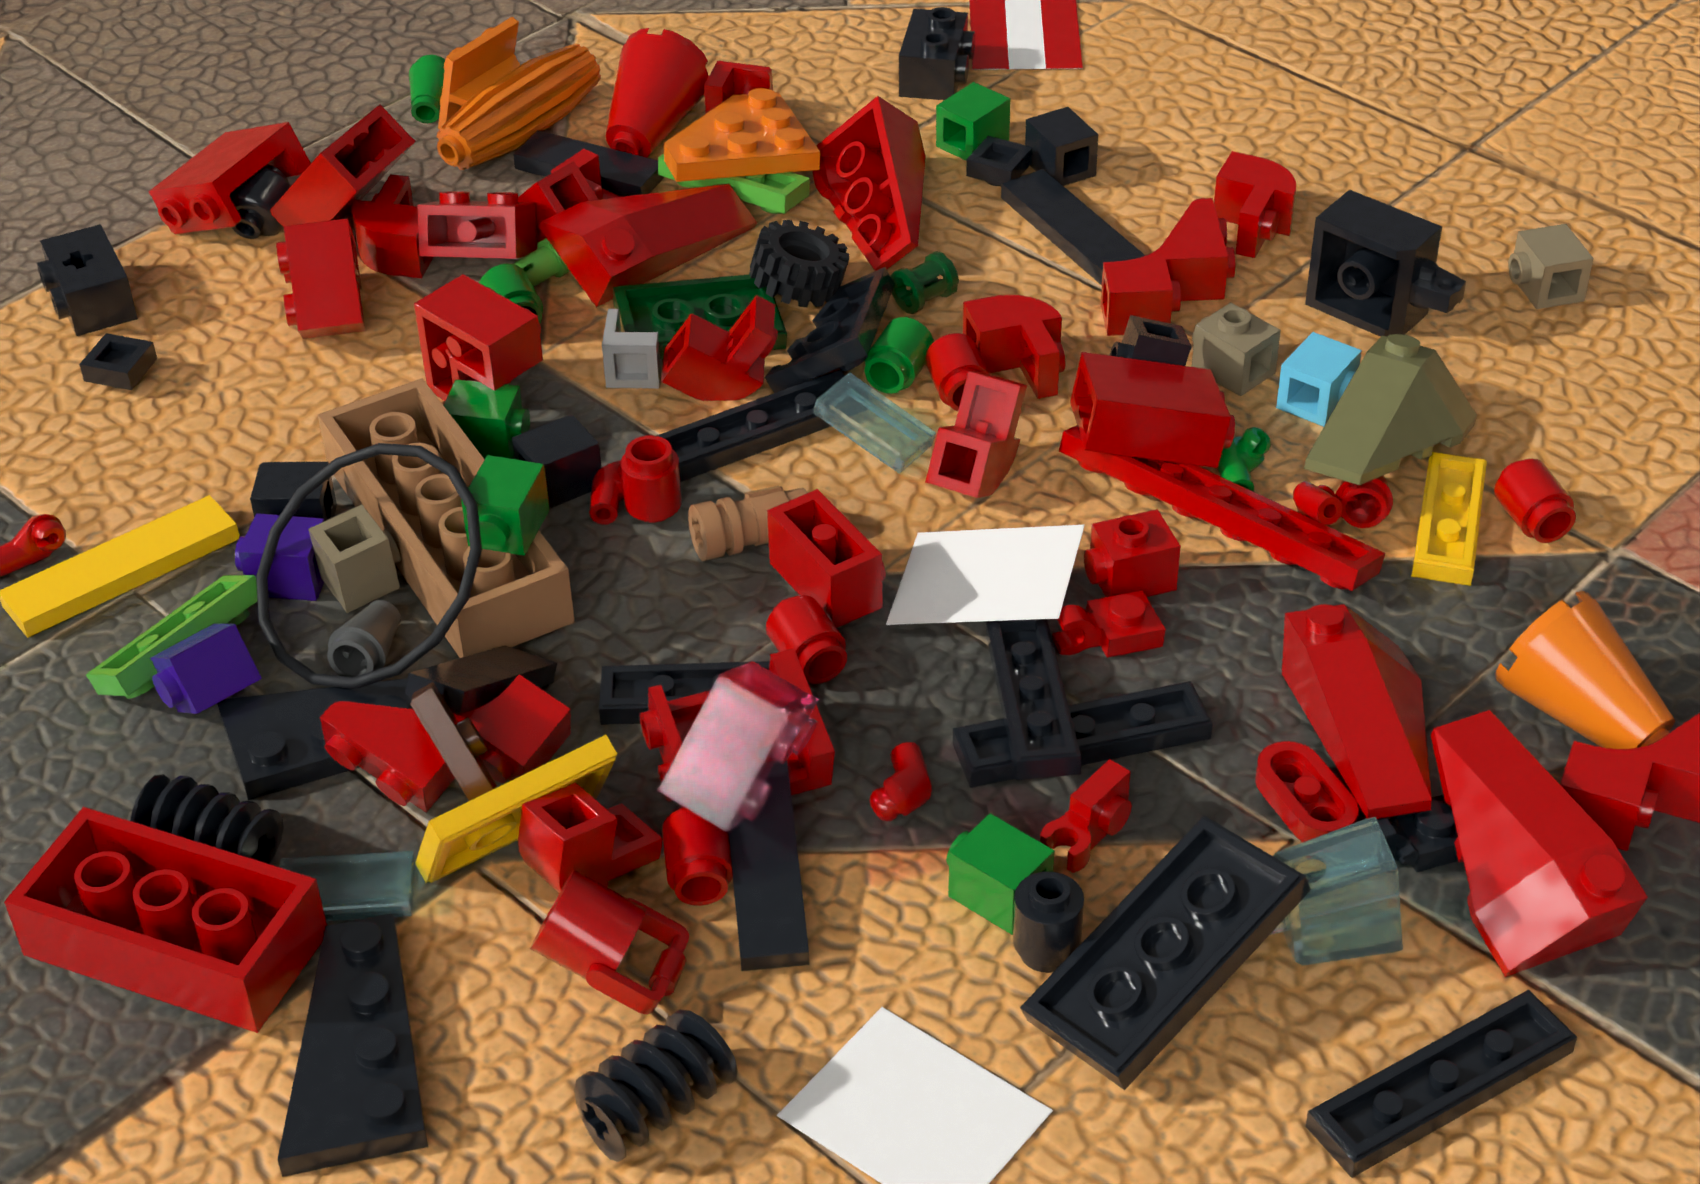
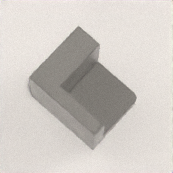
(630, 357)

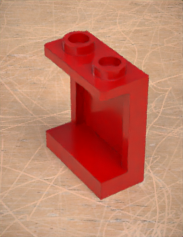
(200, 190)
(669, 722)

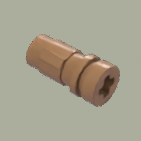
(735, 524)

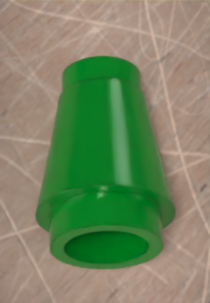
(426, 87)

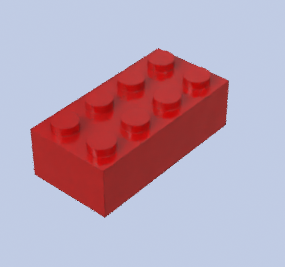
(168, 918)

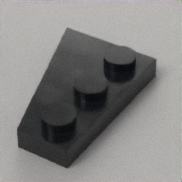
(841, 334)

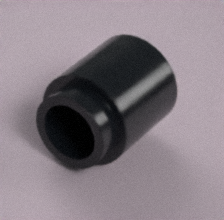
(1047, 920)

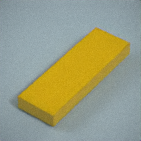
(1449, 519)

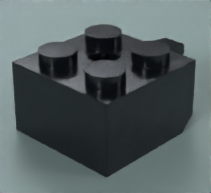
(1378, 266)

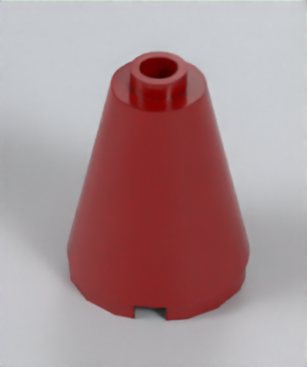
(654, 89)

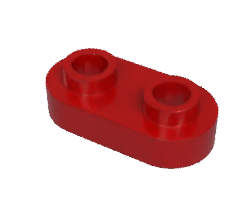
(1315, 797)

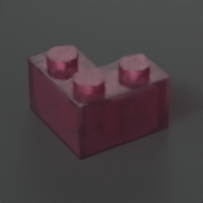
(735, 740)

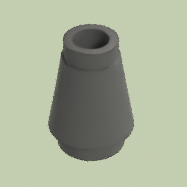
(364, 640)

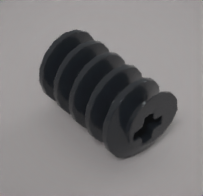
(209, 817)
(649, 1077)

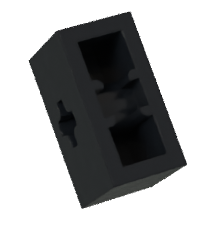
(86, 280)

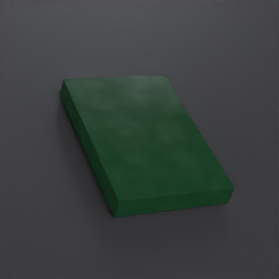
(667, 305)

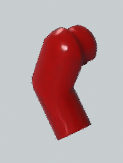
(32, 543)
(906, 788)

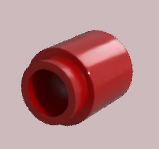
(949, 364)
(651, 479)
(1535, 500)
(806, 627)
(696, 858)

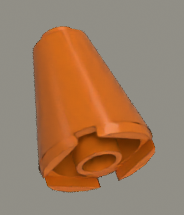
(1586, 677)

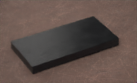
(1165, 951)

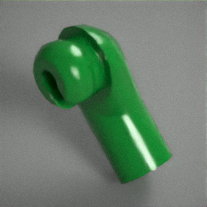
(1244, 456)

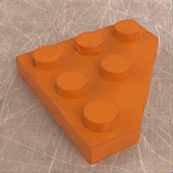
(742, 138)

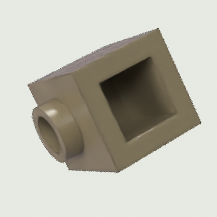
(1550, 266)
(1236, 348)
(355, 558)

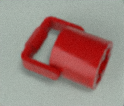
(592, 931)

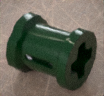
(924, 282)

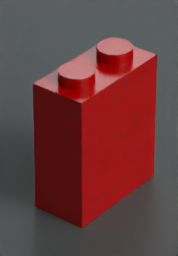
(344, 171)
(1151, 410)

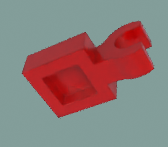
(1114, 623)
(1094, 811)

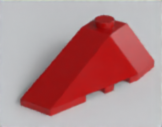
(875, 180)
(643, 235)
(1361, 705)
(1532, 856)

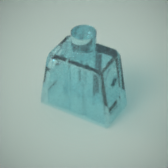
(1351, 897)

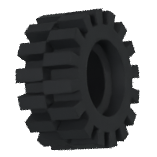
(798, 263)

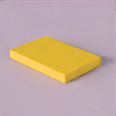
(494, 817)

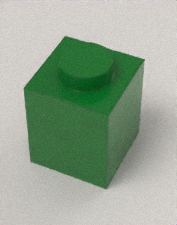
(969, 118)
(488, 415)
(510, 503)
(990, 865)

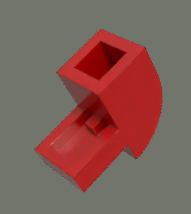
(1257, 198)
(389, 230)
(1018, 334)
(720, 363)
(982, 444)
(577, 833)

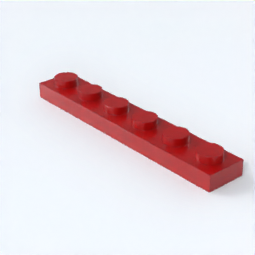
(1238, 513)

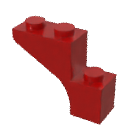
(1185, 268)
(390, 743)
(1628, 784)

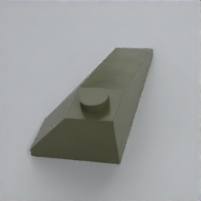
(1391, 409)

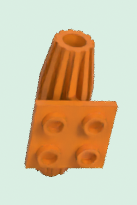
(497, 104)

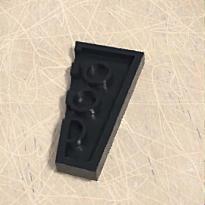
(281, 736)
(356, 1060)

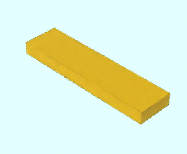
(118, 565)

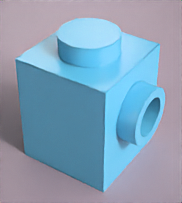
(1316, 377)

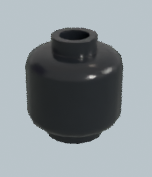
(255, 199)

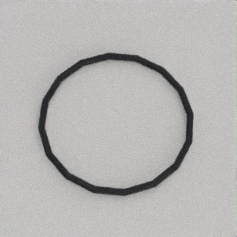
(447, 620)

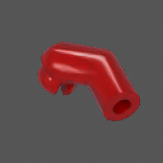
(606, 493)
(1317, 502)

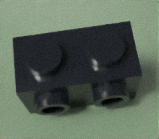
(935, 54)

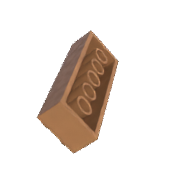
(420, 508)

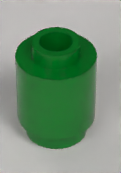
(514, 285)
(898, 355)

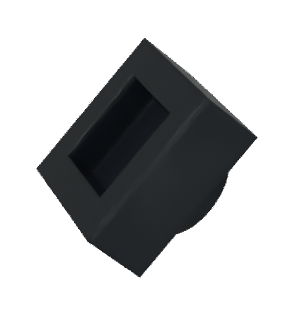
(998, 161)
(118, 361)

